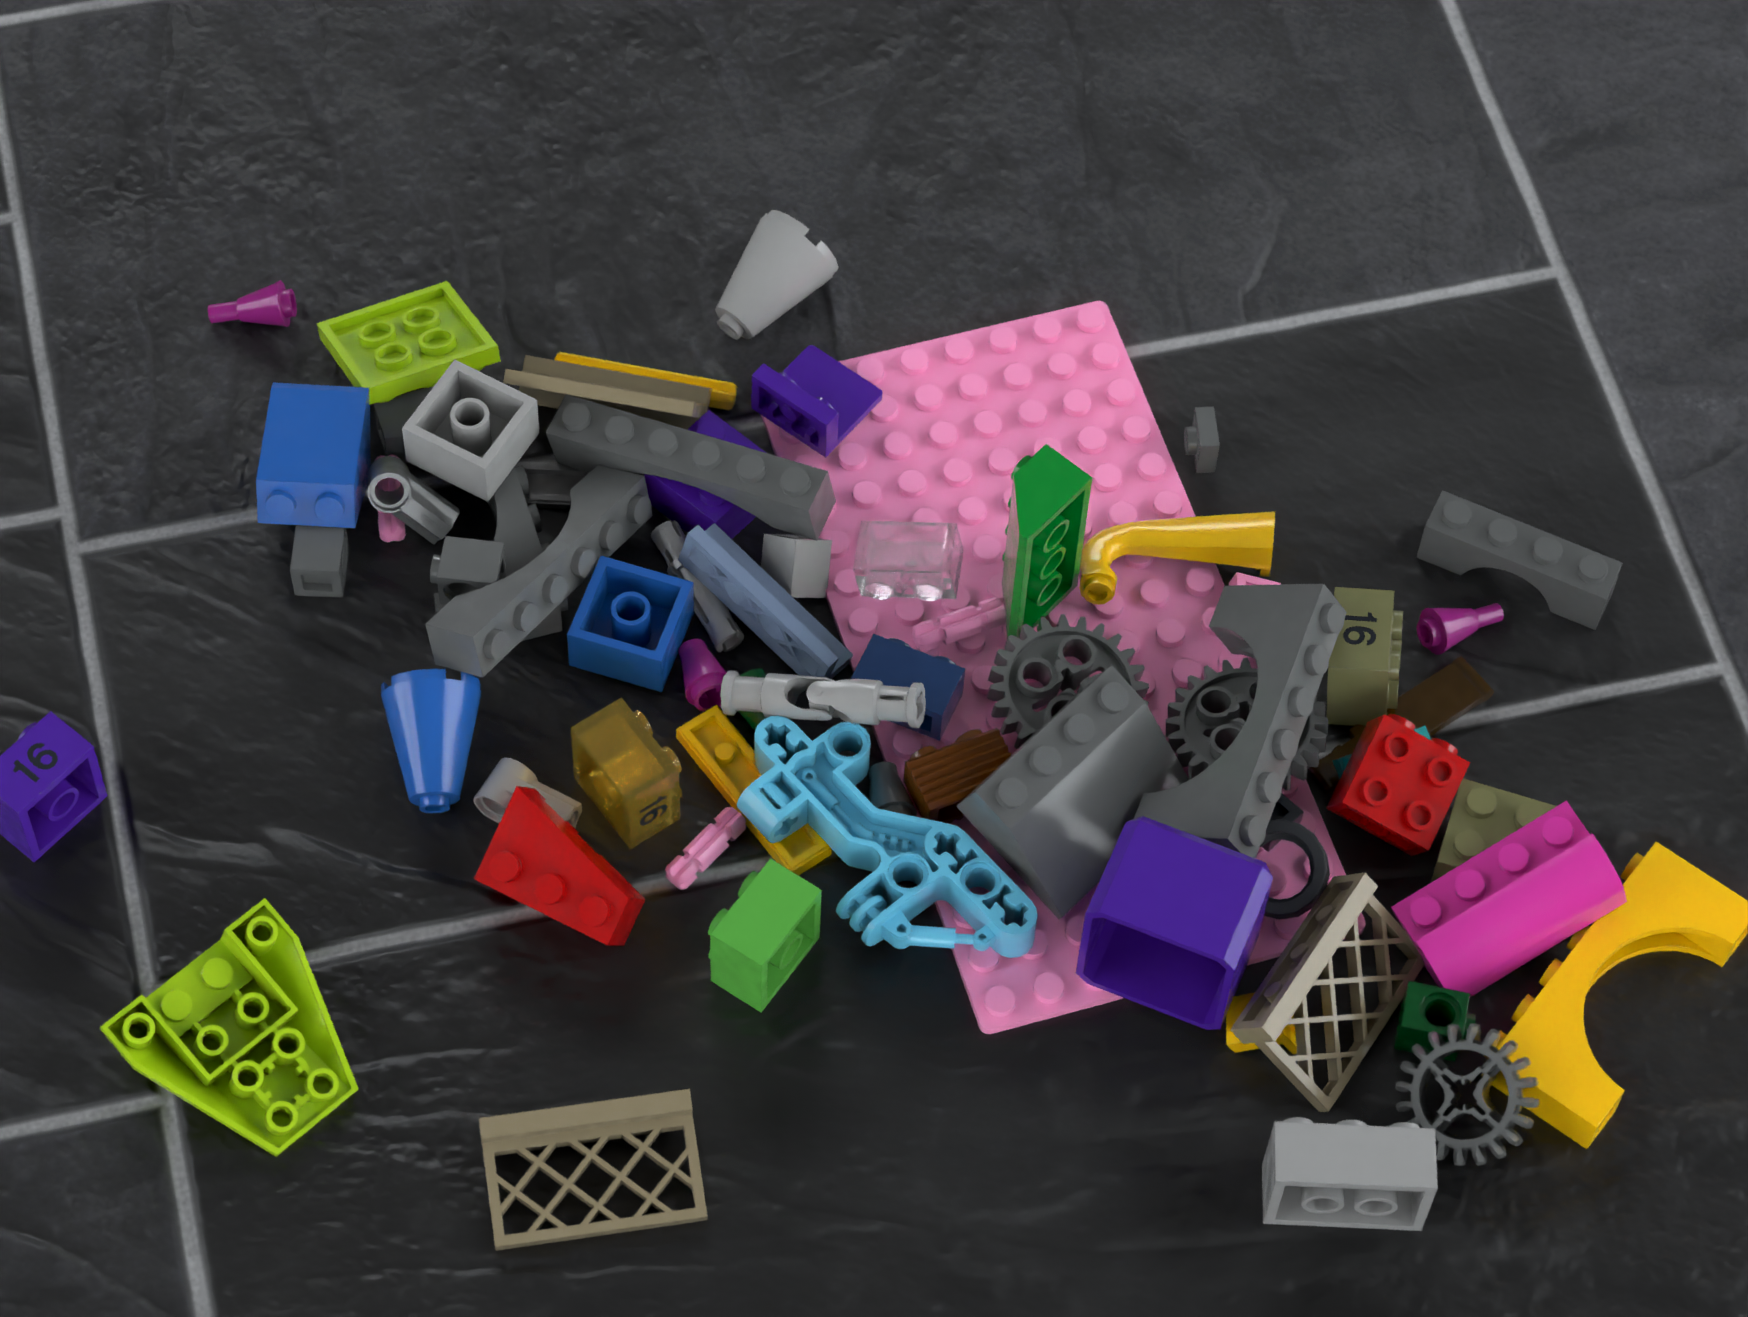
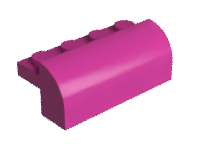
(1511, 902)

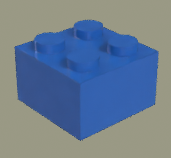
(630, 623)

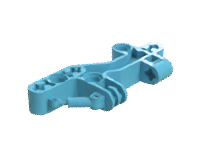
(819, 788)

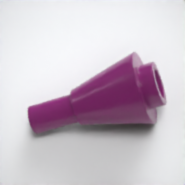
(265, 306)
(1445, 627)

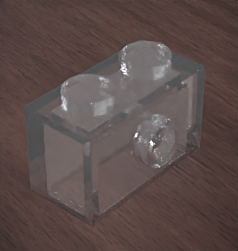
(908, 560)

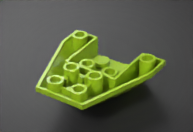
(242, 1035)

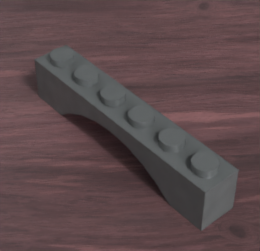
(768, 486)
(487, 623)

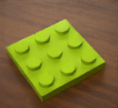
(407, 341)

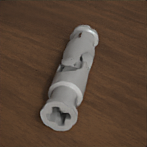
(848, 699)

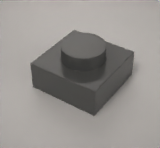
(1203, 440)

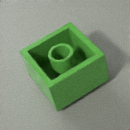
(764, 934)

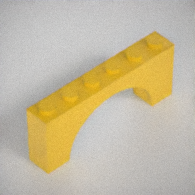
(1665, 910)

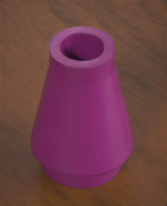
(701, 674)

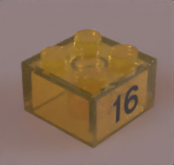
(627, 772)

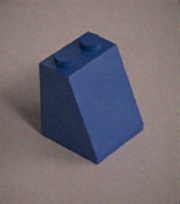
(314, 455)

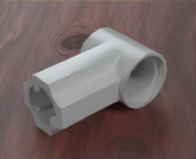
(500, 785)

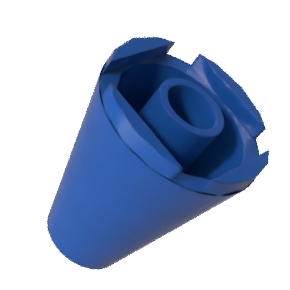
(432, 733)

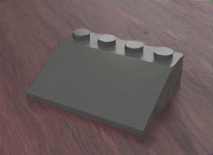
(1073, 788)

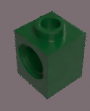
(1429, 1001)

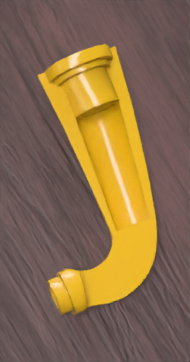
(1217, 539)

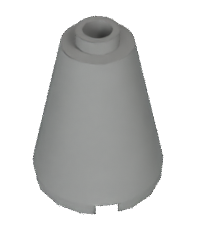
(773, 275)

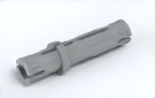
(708, 608)

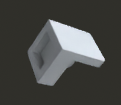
(797, 563)

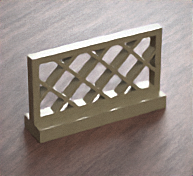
(641, 395)
(1297, 970)
(588, 1124)

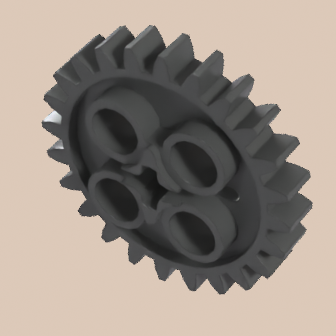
(1042, 658)
(1214, 711)

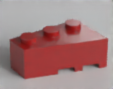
(556, 872)

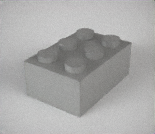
(1349, 1175)

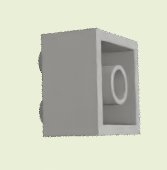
(471, 430)

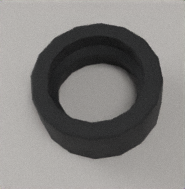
(1319, 867)

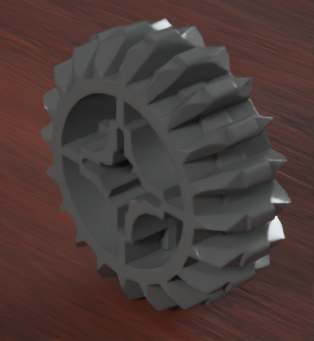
(1485, 1076)

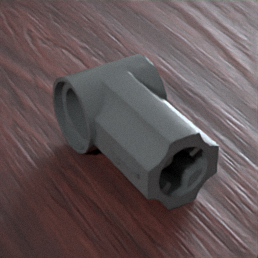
(412, 502)

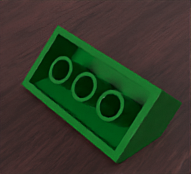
(1043, 536)

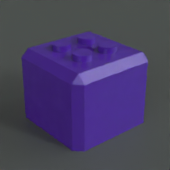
(1173, 922)

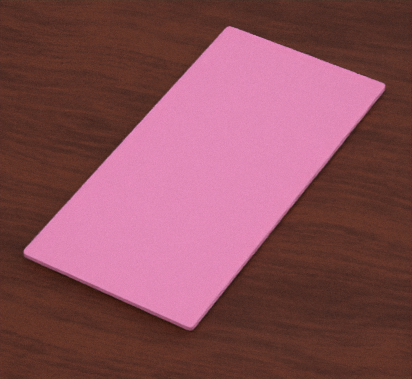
(944, 452)

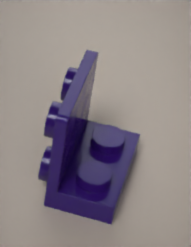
(814, 399)

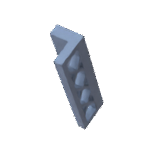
(762, 604)

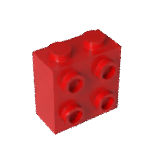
(1399, 784)

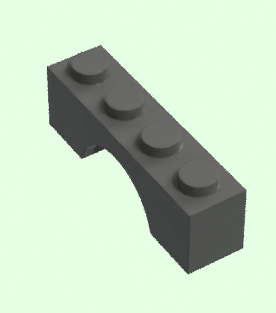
(1567, 575)

